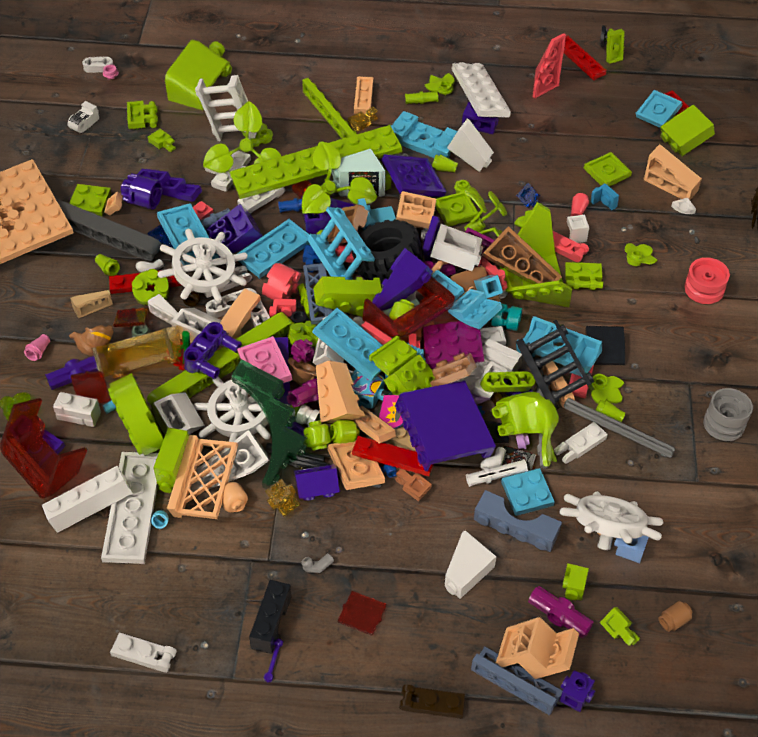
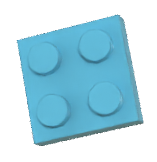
(658, 109)
(527, 492)

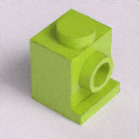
(574, 581)

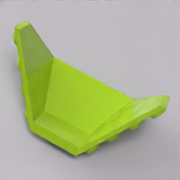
(539, 236)

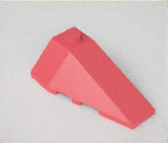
(549, 68)

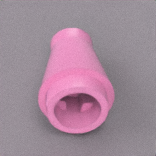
(37, 347)

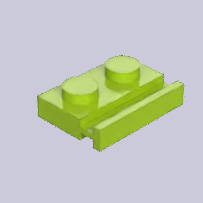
(392, 355)

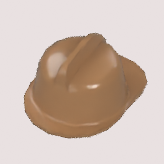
(301, 371)

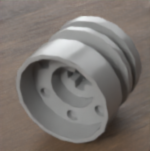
(728, 414)

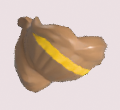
(92, 338)

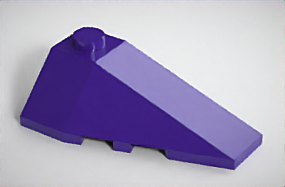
(407, 277)

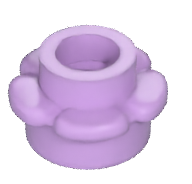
(522, 440)

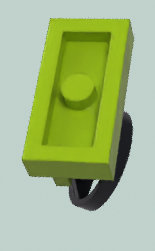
(615, 44)

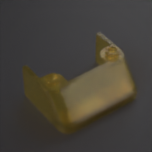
(138, 352)

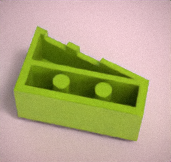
(345, 294)

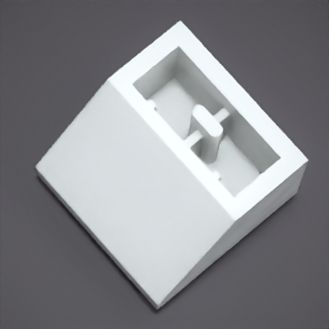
(192, 321)
(177, 413)

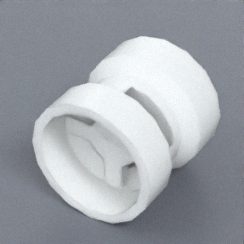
(307, 415)

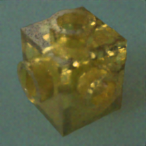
(282, 497)

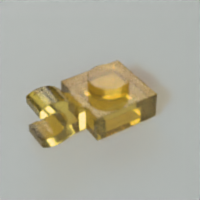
(361, 121)

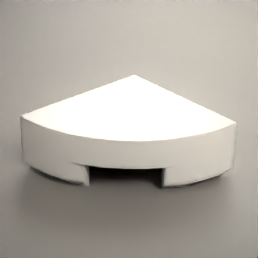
(684, 206)

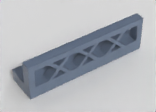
(321, 272)
(514, 683)

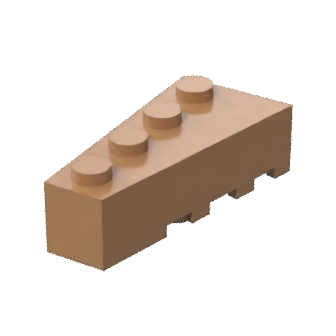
(519, 258)

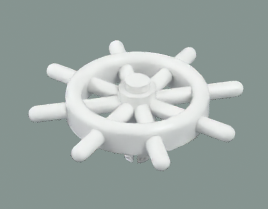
(203, 265)
(239, 407)
(611, 518)

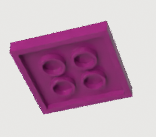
(450, 339)

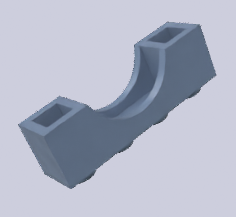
(539, 532)

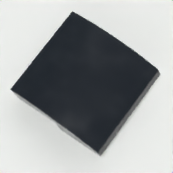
(612, 344)

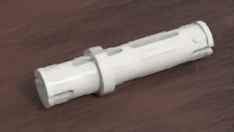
(519, 467)

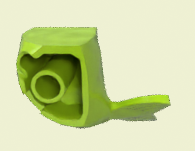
(528, 414)

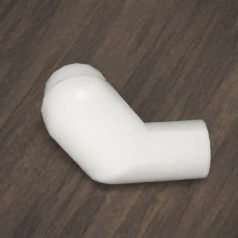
(143, 266)
(494, 461)

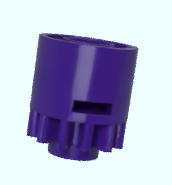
(141, 191)

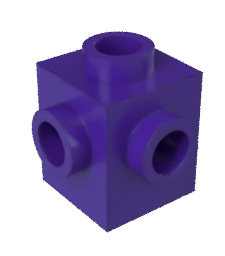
(577, 690)

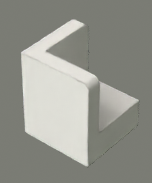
(578, 228)

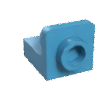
(606, 195)

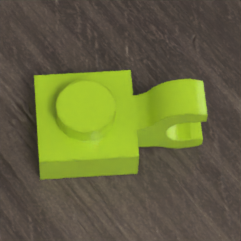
(161, 139)
(617, 625)

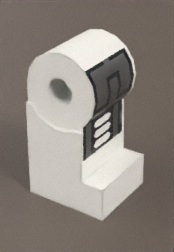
(84, 118)

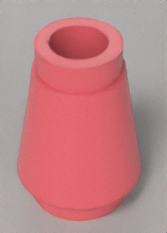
(579, 204)

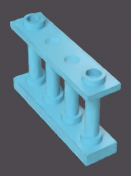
(326, 251)

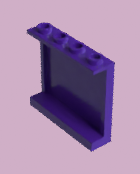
(444, 423)

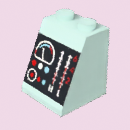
(360, 165)

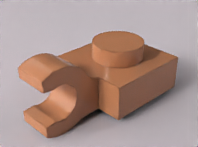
(413, 485)

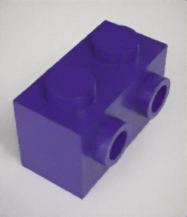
(482, 124)
(317, 482)

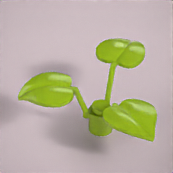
(245, 119)
(317, 197)
(478, 225)

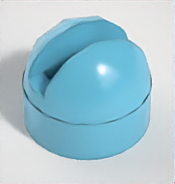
(157, 521)

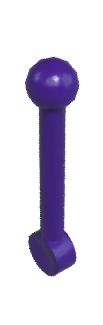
(268, 677)

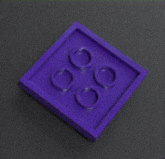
(413, 175)

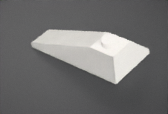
(248, 459)

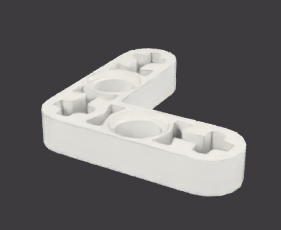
(220, 311)

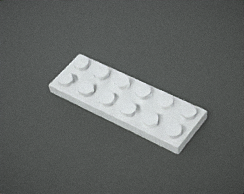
(480, 90)
(131, 517)

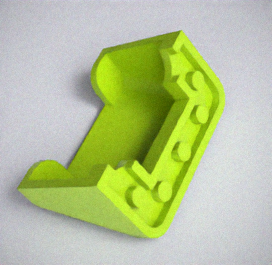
(191, 65)

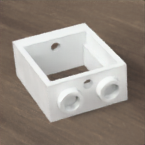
(457, 248)

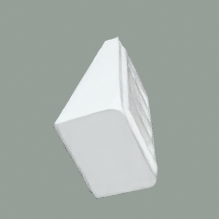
(161, 308)

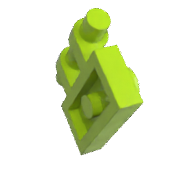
(136, 114)
(583, 275)

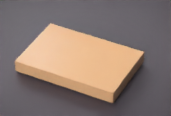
(354, 470)

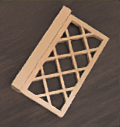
(186, 478)

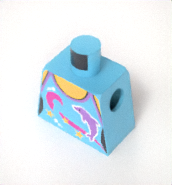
(368, 391)

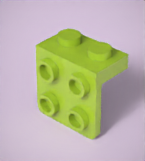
(410, 377)

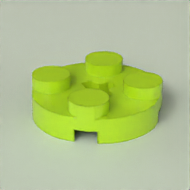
(146, 278)
(302, 331)

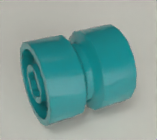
(513, 317)

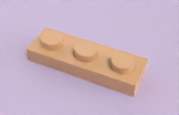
(363, 94)
(374, 426)

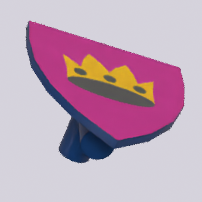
(388, 411)

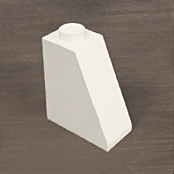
(471, 146)
(468, 565)

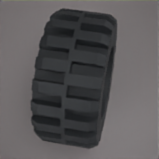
(386, 243)

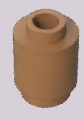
(675, 616)

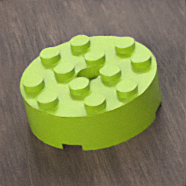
(136, 415)

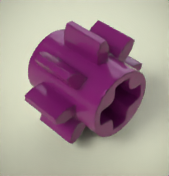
(302, 350)

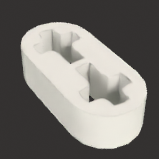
(96, 64)

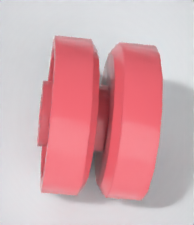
(706, 280)

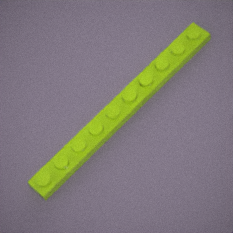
(333, 117)

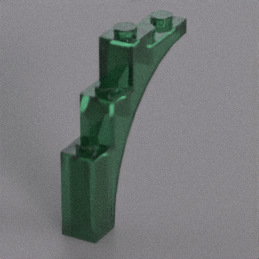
(265, 391)

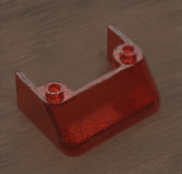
(435, 303)
(33, 456)

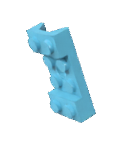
(411, 132)
(585, 347)

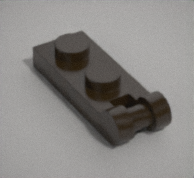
(432, 702)

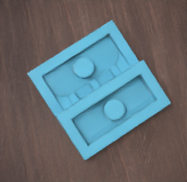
(475, 309)

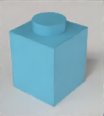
(490, 285)

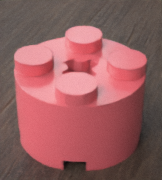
(281, 282)

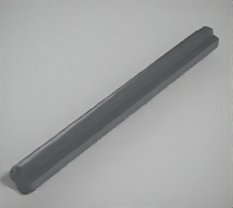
(619, 427)

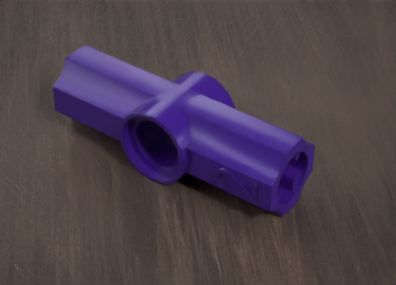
(75, 366)

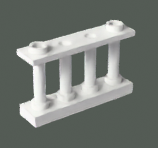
(238, 99)

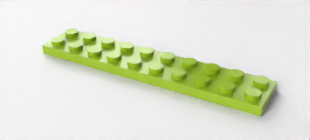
(300, 167)

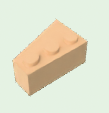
(671, 174)
(336, 393)

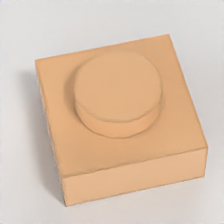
(113, 203)

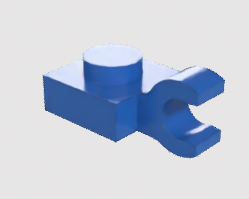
(310, 256)

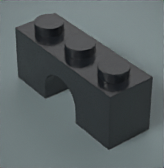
(268, 617)

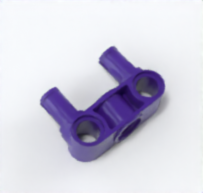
(204, 347)

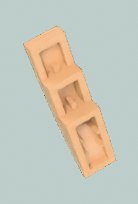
(239, 313)

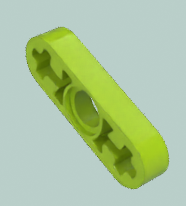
(501, 386)

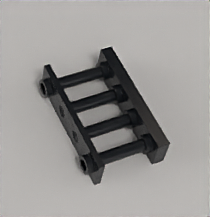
(535, 365)

